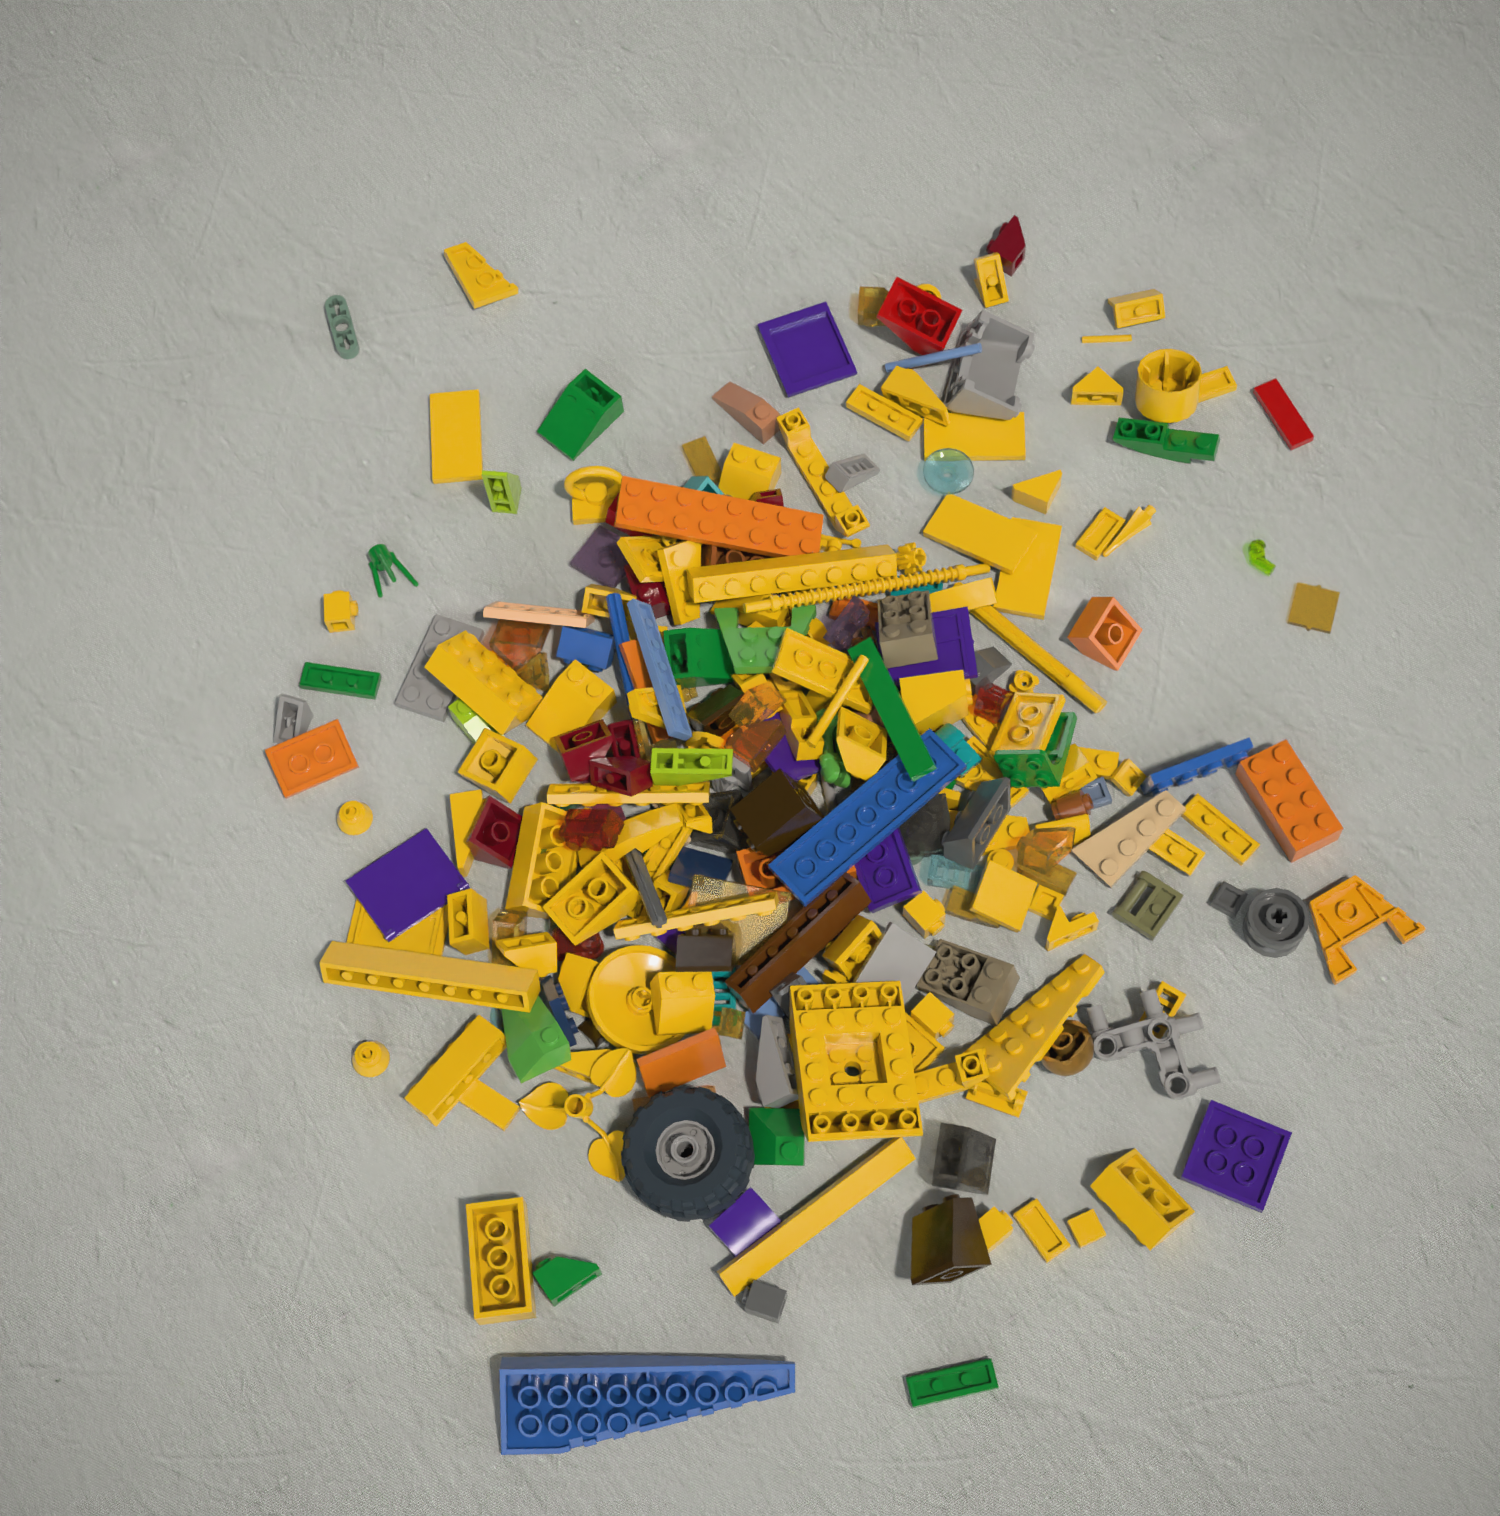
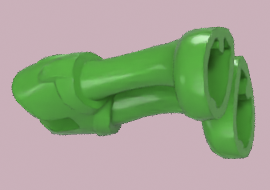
(831, 761)

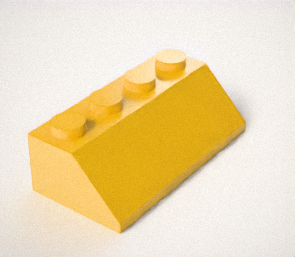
(536, 874)

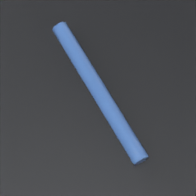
(935, 357)

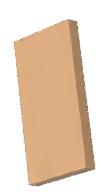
(538, 614)

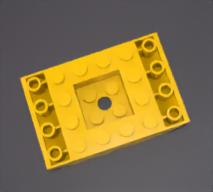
(862, 1029)

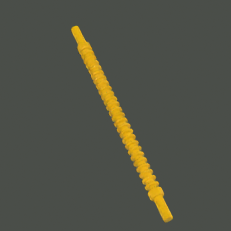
(775, 602)

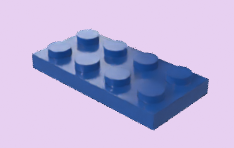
(1204, 765)

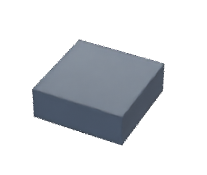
(1099, 792)

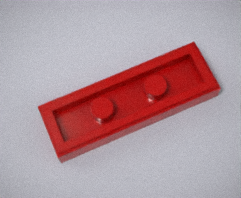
(1283, 414)

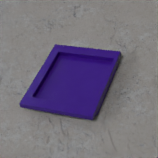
(807, 349)
(954, 647)

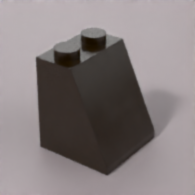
(776, 813)
(947, 1242)

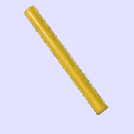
(837, 701)

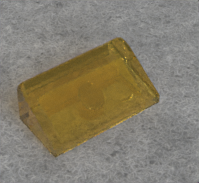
(1056, 879)

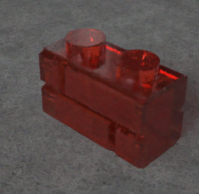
(591, 829)

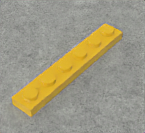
(589, 795)
(708, 914)

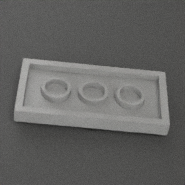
(422, 690)

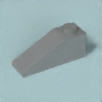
(775, 1065)

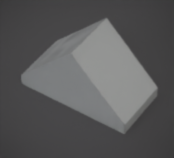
(292, 718)

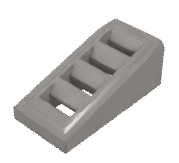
(848, 472)

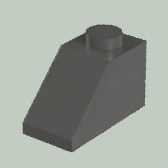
(989, 667)

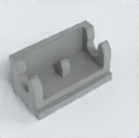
(740, 777)

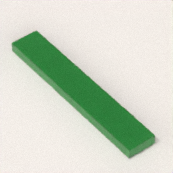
(893, 711)

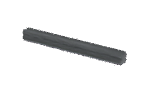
(646, 888)

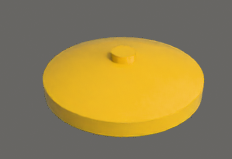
(622, 998)

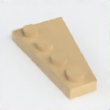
(1128, 839)

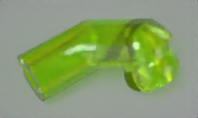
(1257, 557)

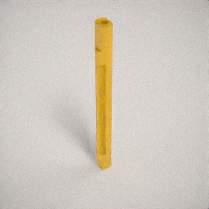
(1039, 657)

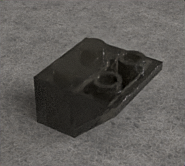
(963, 1159)

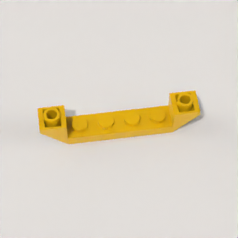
(797, 436)
(953, 1077)

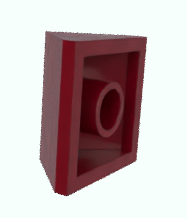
(495, 834)

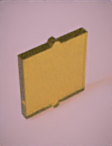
(1313, 607)

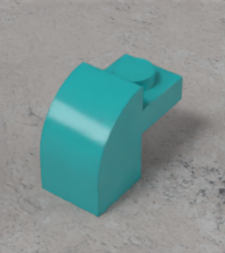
(955, 741)

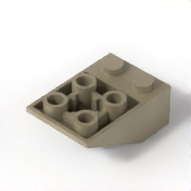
(907, 629)
(970, 981)

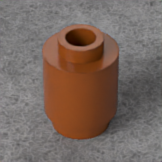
(1072, 805)

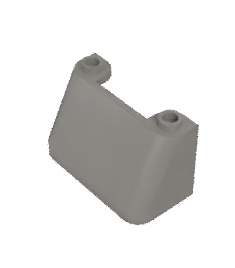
(987, 380)

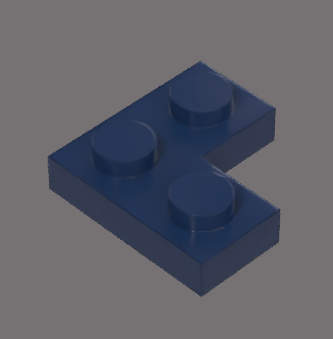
(559, 1005)

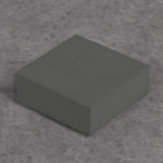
(1228, 899)

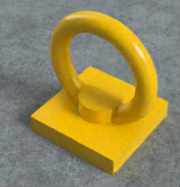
(592, 492)

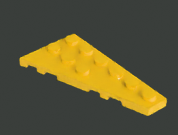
(1035, 1025)

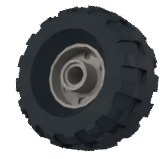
(670, 1130)

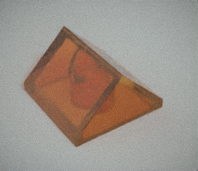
(518, 641)

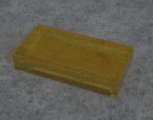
(702, 459)

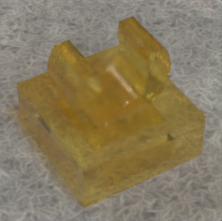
(730, 1023)

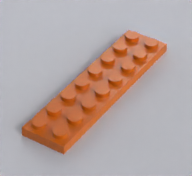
(716, 519)

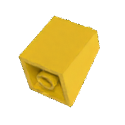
(936, 698)

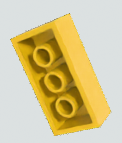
(483, 682)
(500, 1261)

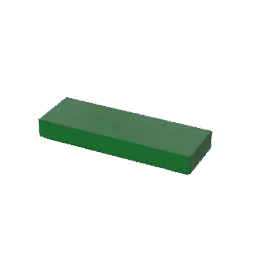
(340, 680)
(952, 1383)

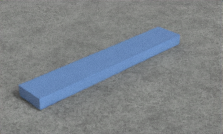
(659, 670)

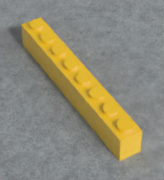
(790, 573)
(430, 976)

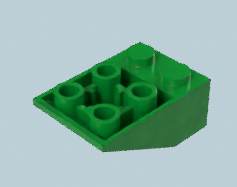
(581, 414)
(698, 657)

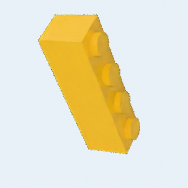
(456, 1070)

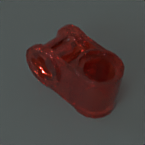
(565, 946)

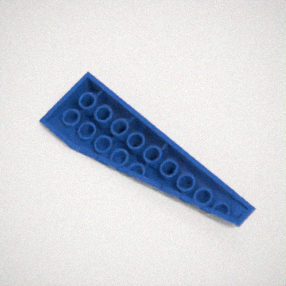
(585, 1399)

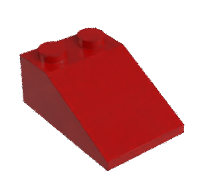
(918, 317)

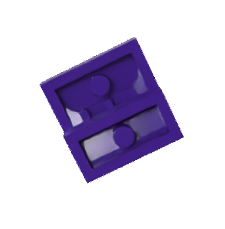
(744, 1222)

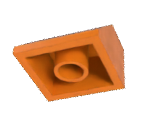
(1105, 632)

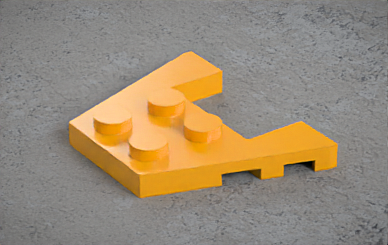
(1349, 913)

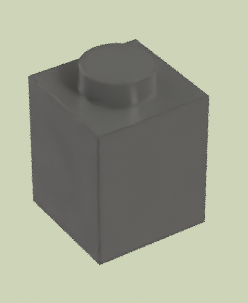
(764, 1301)

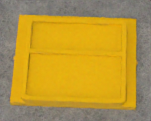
(423, 938)

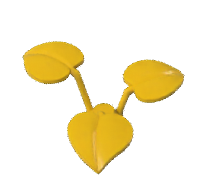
(551, 1103)

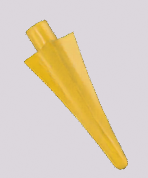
(1137, 523)

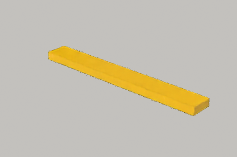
(815, 1215)

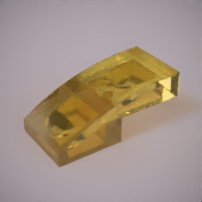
(958, 905)

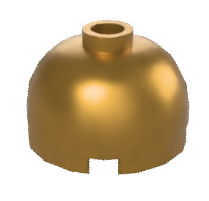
(1070, 1051)

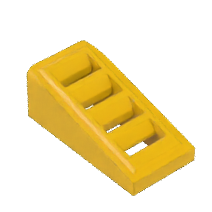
(1174, 993)

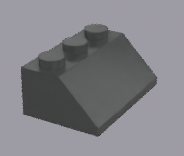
(978, 822)

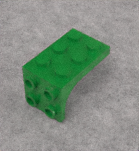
(1038, 766)

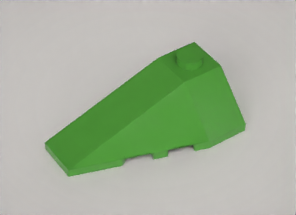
(534, 1041)

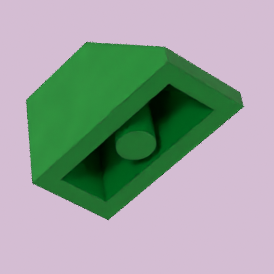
(564, 1277)

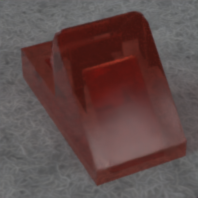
(991, 702)

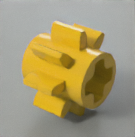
(910, 558)

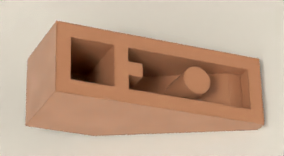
(749, 411)

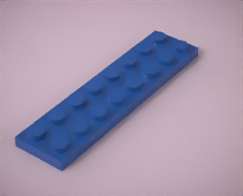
(862, 822)

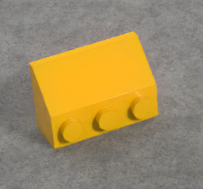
(1141, 1198)

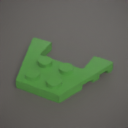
(756, 648)

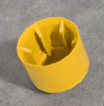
(1168, 385)

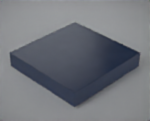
(701, 863)

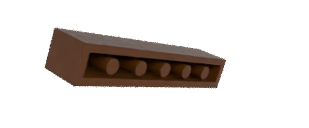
(798, 941)

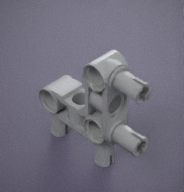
(1167, 1050)

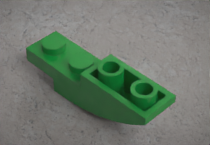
(1165, 443)

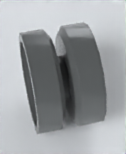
(1275, 922)

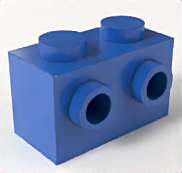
(587, 647)

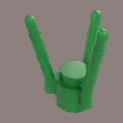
(382, 560)

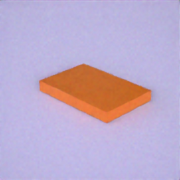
(311, 758)
(681, 1062)

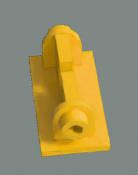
(988, 1096)

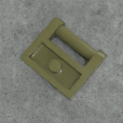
(1155, 909)

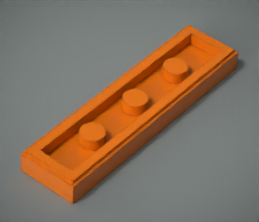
(640, 678)

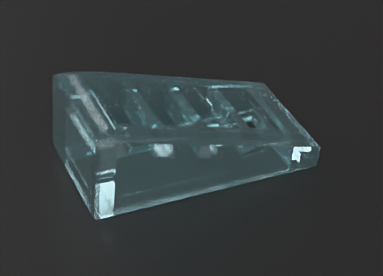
(944, 882)

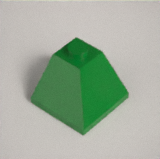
(777, 1136)

